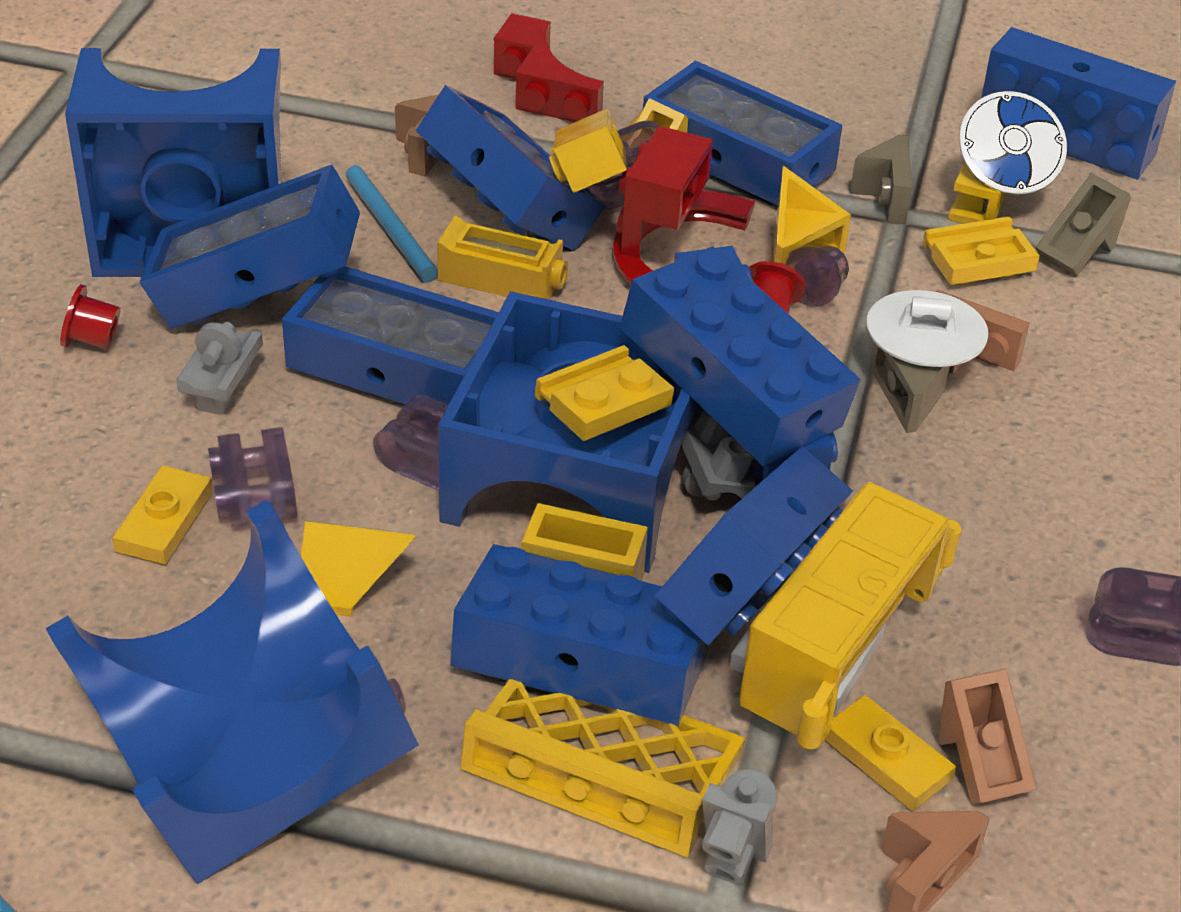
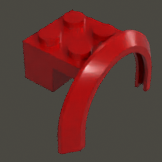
(667, 190)

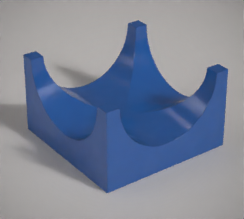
(166, 154)
(505, 434)
(242, 708)

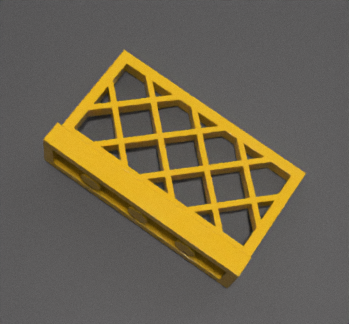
(591, 779)

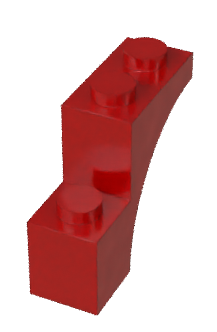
(541, 79)

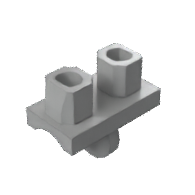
(218, 365)
(715, 461)
(738, 824)

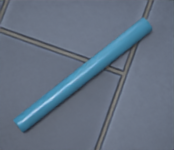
(392, 224)

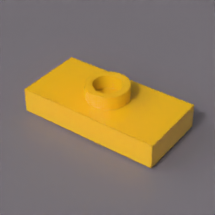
(163, 515)
(890, 752)

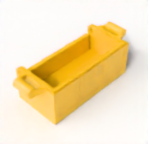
(838, 605)

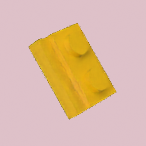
(980, 250)
(604, 392)

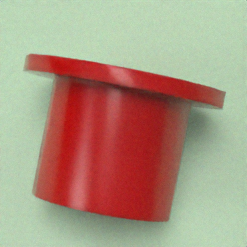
(779, 282)
(89, 320)

